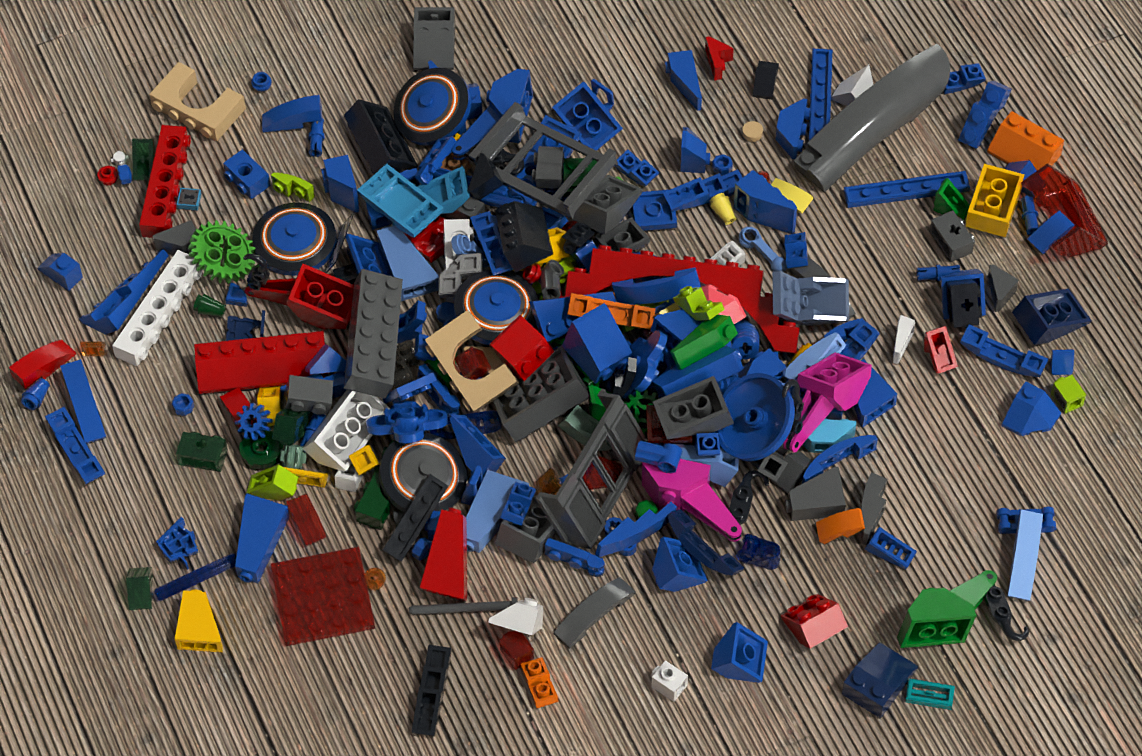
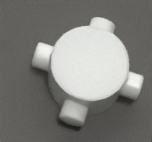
(119, 158)

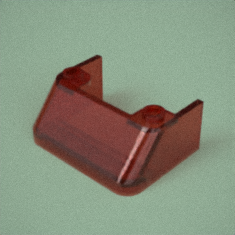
(1060, 192)

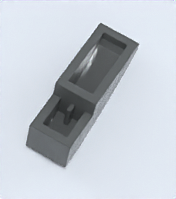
(872, 505)

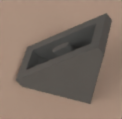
(1001, 285)
(793, 472)

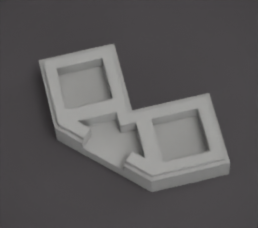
(464, 266)

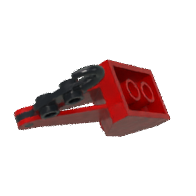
(311, 296)

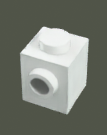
(669, 680)

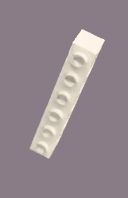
(170, 280)

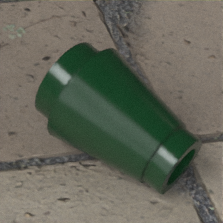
(208, 306)

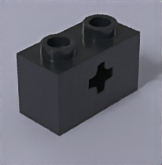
(957, 293)

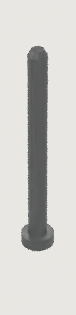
(461, 607)

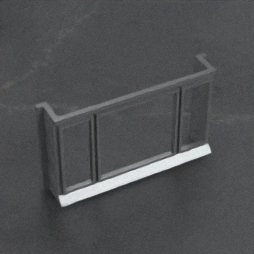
(507, 128)

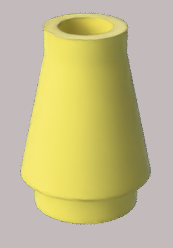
(723, 208)

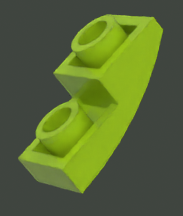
(288, 184)

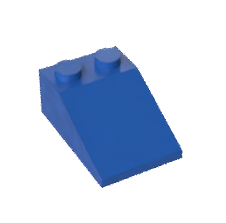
(587, 115)

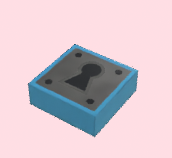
(189, 199)

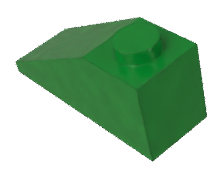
(704, 340)

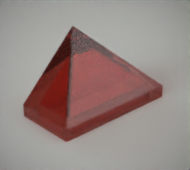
(593, 479)

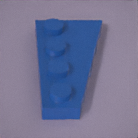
(552, 314)

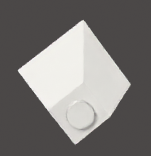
(522, 616)

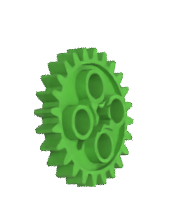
(207, 244)

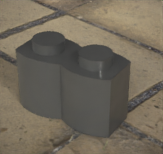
(549, 167)

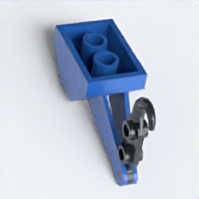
(504, 92)

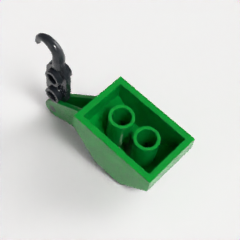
(947, 615)

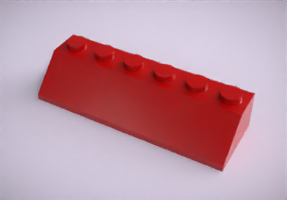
(255, 361)

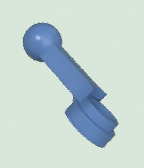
(462, 245)
(777, 263)

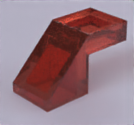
(306, 518)

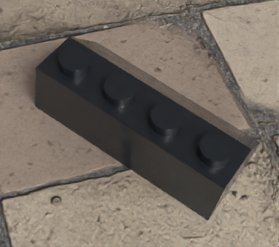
(379, 137)
(523, 234)

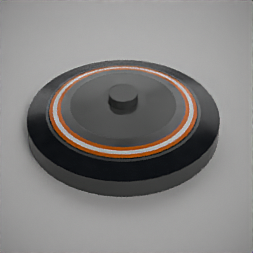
(408, 464)

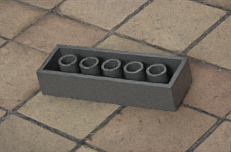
(373, 334)

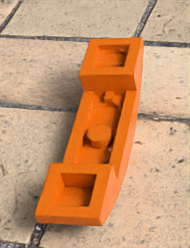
(623, 314)

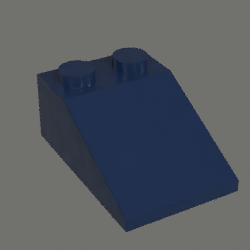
(1050, 315)
(878, 679)

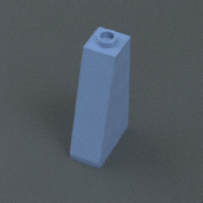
(407, 263)
(486, 510)

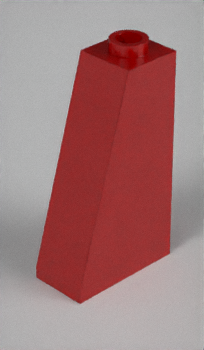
(447, 559)

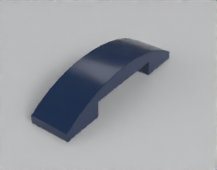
(682, 527)

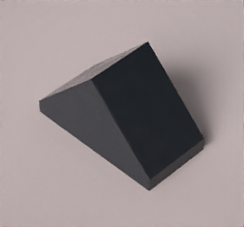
(485, 178)

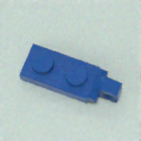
(434, 159)

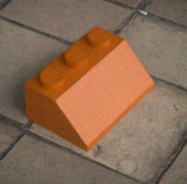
(1024, 140)

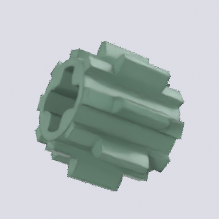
(293, 456)

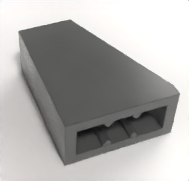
(817, 497)

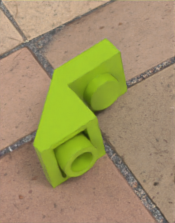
(696, 304)

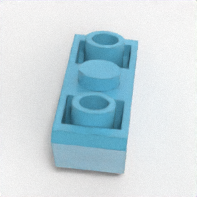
(829, 433)

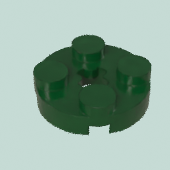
(261, 459)

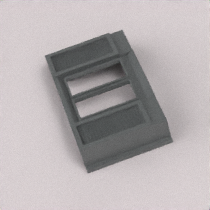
(574, 508)

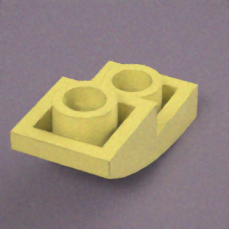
(791, 192)

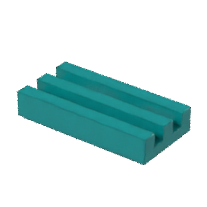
(930, 698)

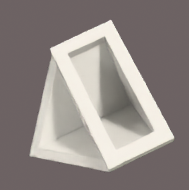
(853, 86)

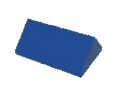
(365, 255)

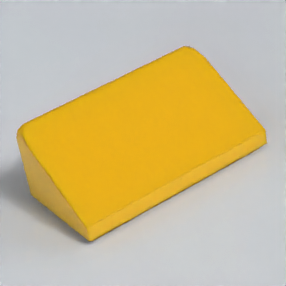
(309, 477)

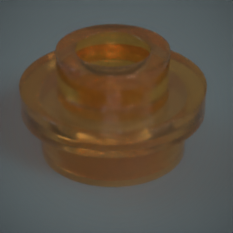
(377, 583)

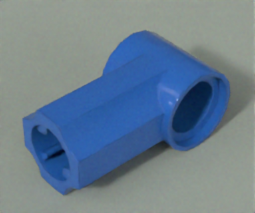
(665, 457)

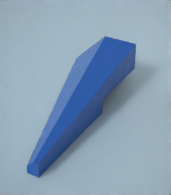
(115, 308)

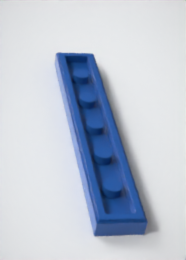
(820, 90)
(902, 189)

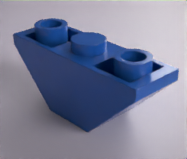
(792, 126)

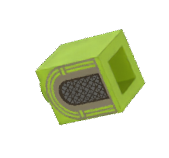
(1068, 394)

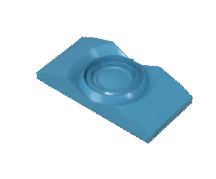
(448, 190)
(400, 201)

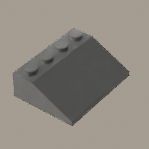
(542, 396)

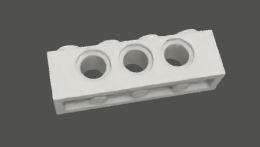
(452, 228)

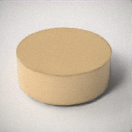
(752, 131)

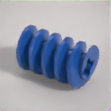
(746, 340)

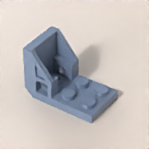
(810, 299)

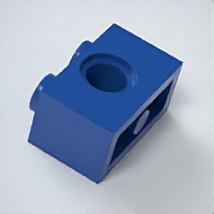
(246, 174)

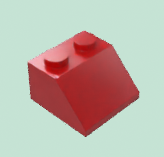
(521, 348)

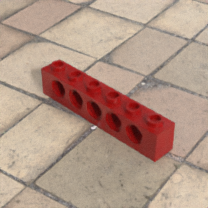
(164, 180)

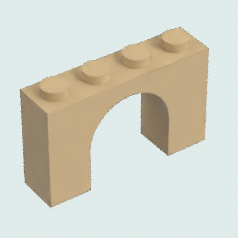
(209, 121)
(444, 346)

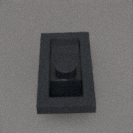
(765, 80)

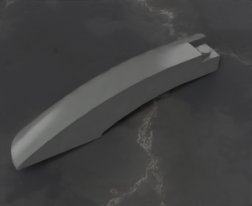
(874, 116)

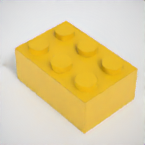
(994, 200)

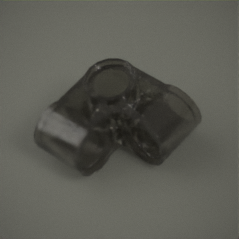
(404, 360)

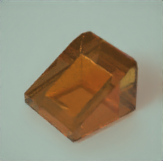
(93, 348)
(549, 482)

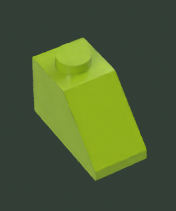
(273, 483)

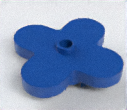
(648, 356)
(407, 421)

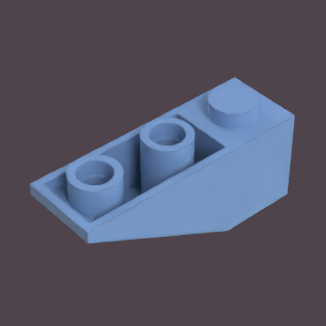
(722, 466)

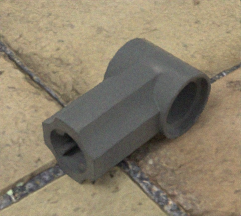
(551, 279)

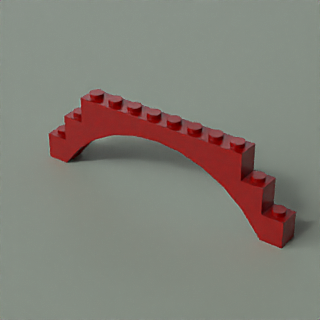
(740, 282)

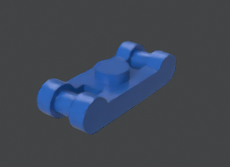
(1006, 527)

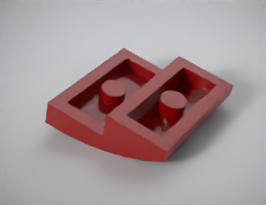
(430, 240)

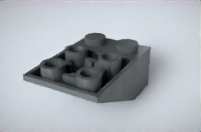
(434, 37)

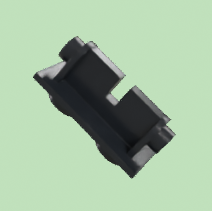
(576, 237)

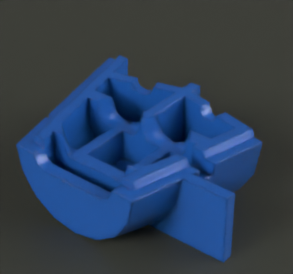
(178, 543)

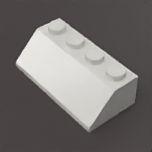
(344, 430)

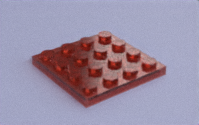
(322, 596)

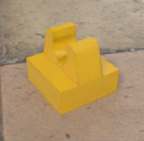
(364, 460)

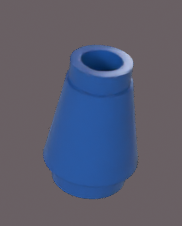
(34, 396)

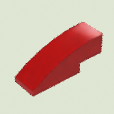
(41, 362)

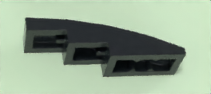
(431, 690)

